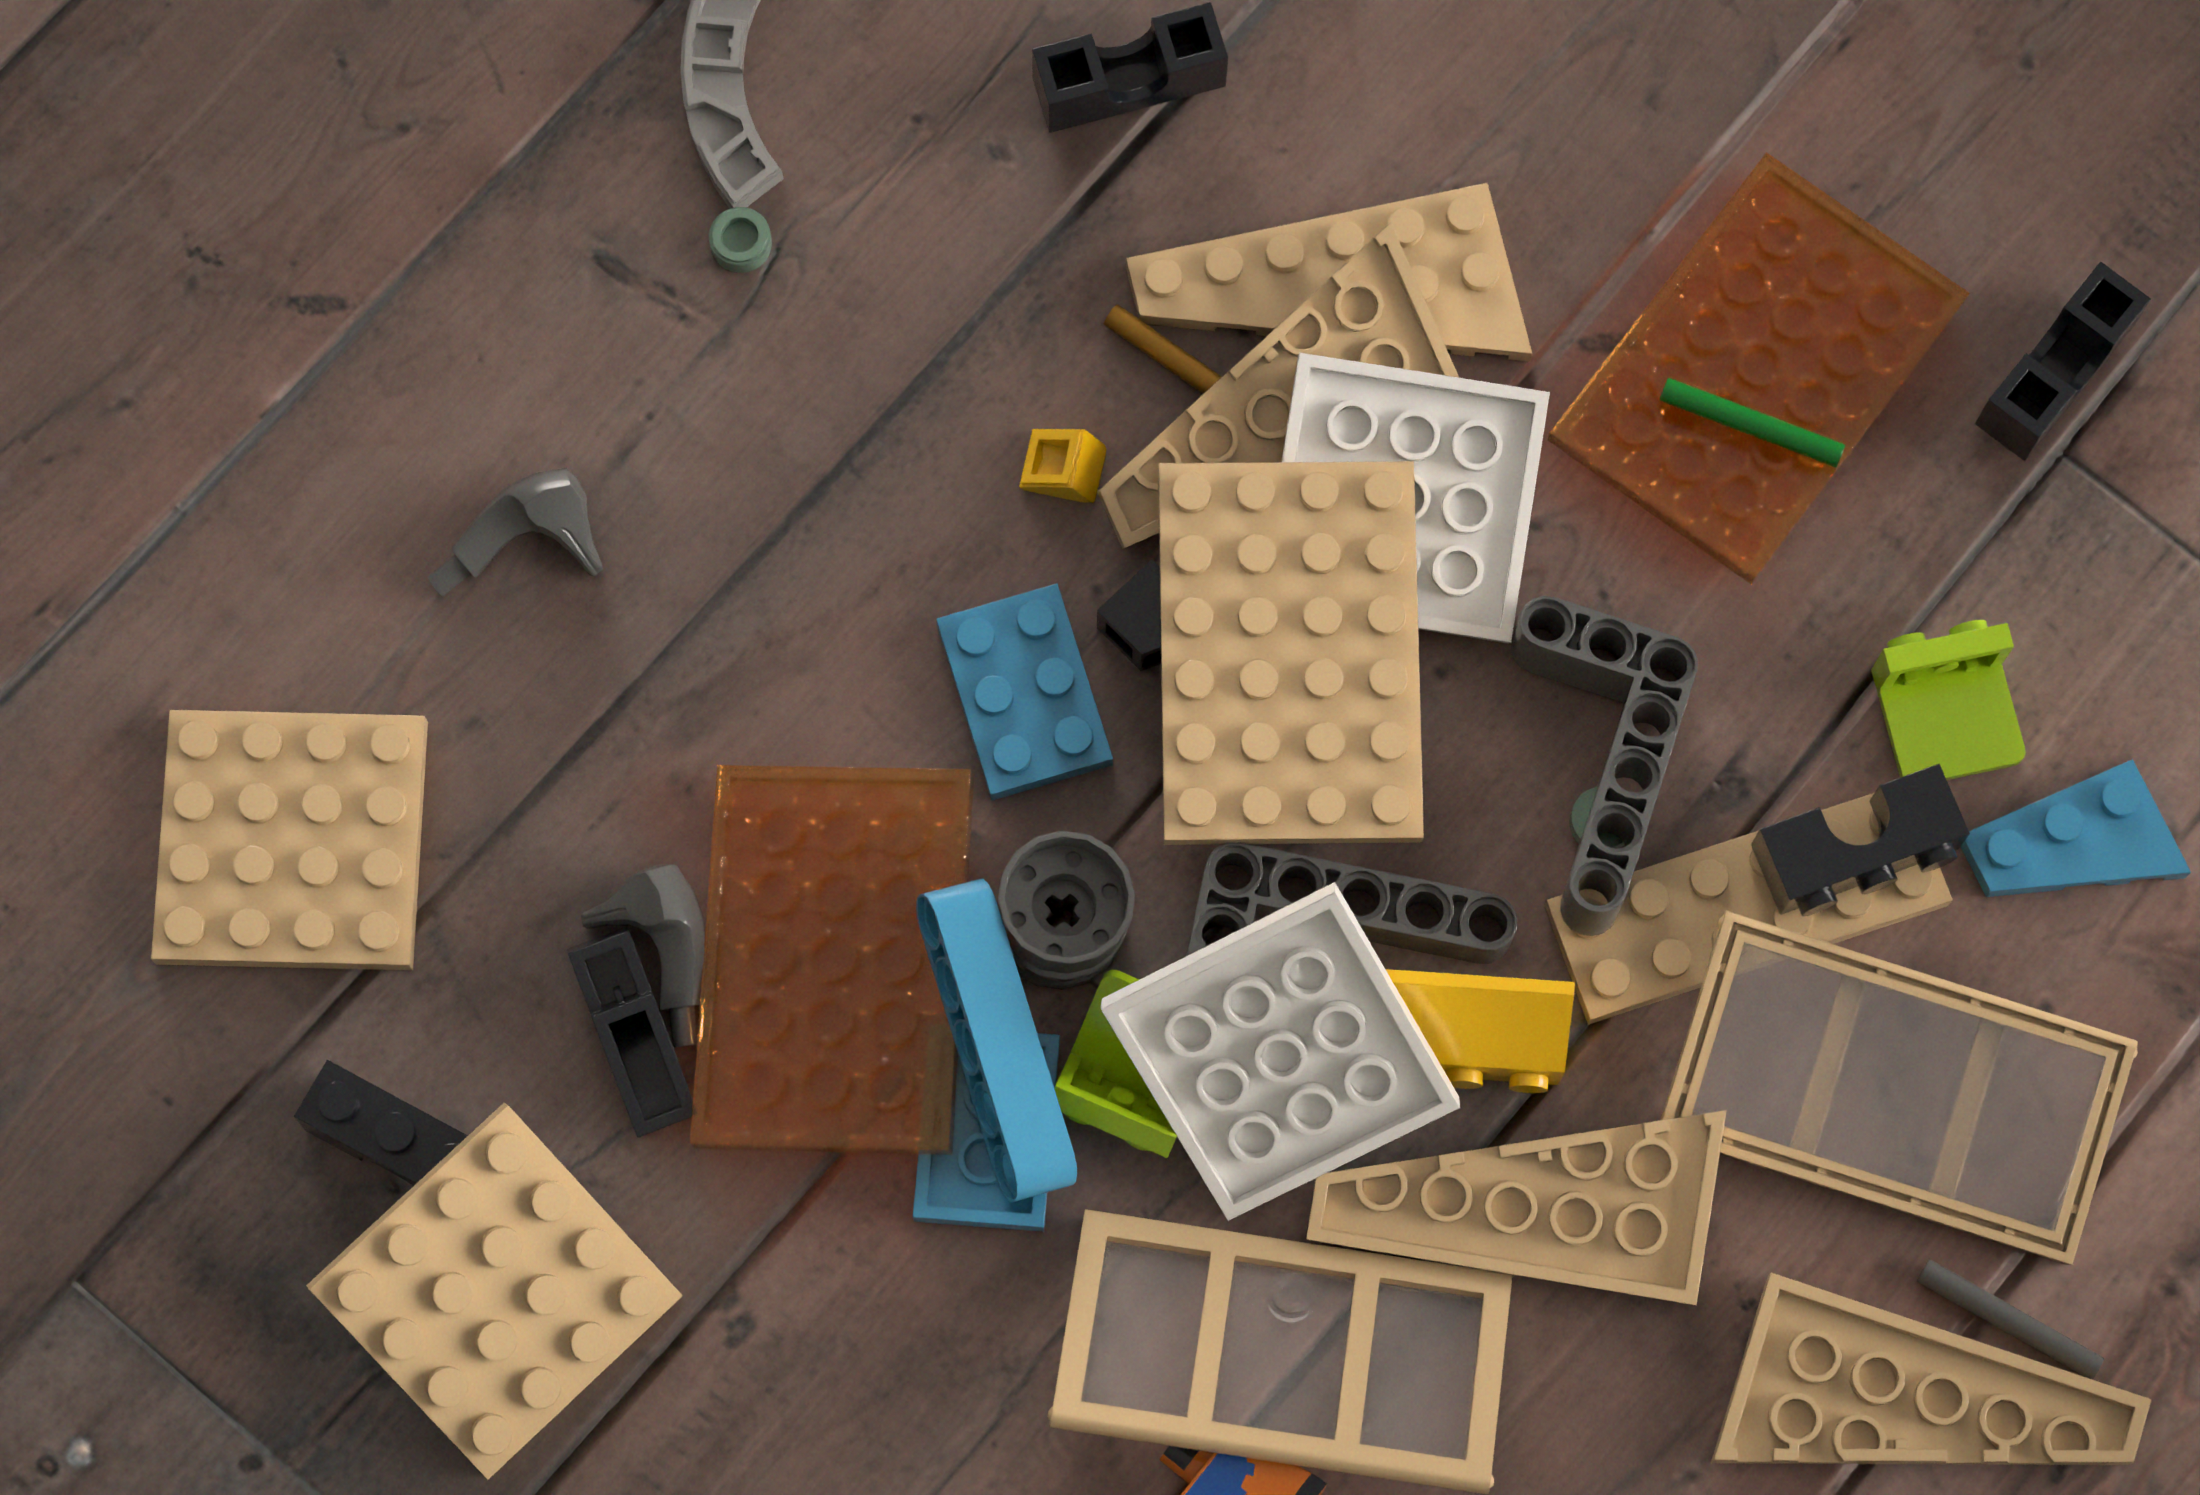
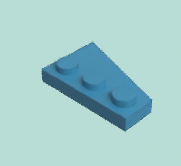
(2077, 837)

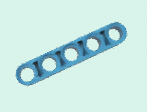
(996, 1040)

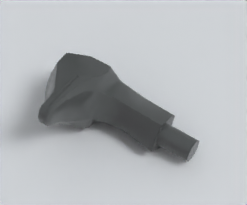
(539, 503)
(668, 910)

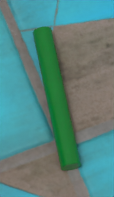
(1752, 422)

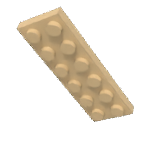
(1674, 908)

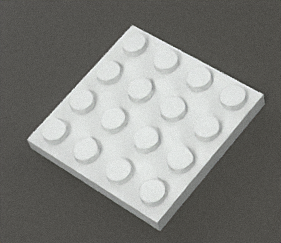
(1472, 474)
(1280, 1052)

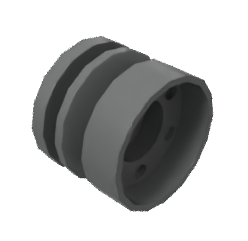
(1073, 875)

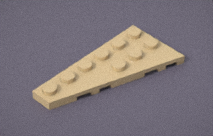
(1270, 272)
(1360, 314)
(1574, 1209)
(1877, 1388)

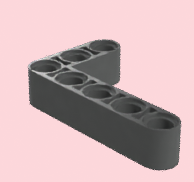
(1630, 753)
(1390, 892)

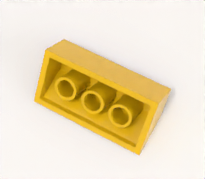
(1492, 1026)

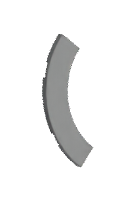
(717, 104)

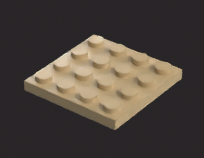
(290, 840)
(495, 1290)

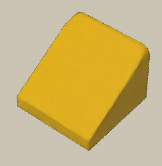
(1063, 464)

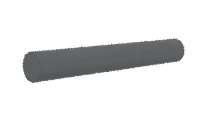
(2010, 1319)

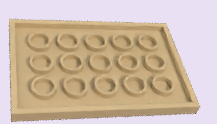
(1289, 653)

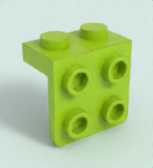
(1950, 701)
(1105, 1087)

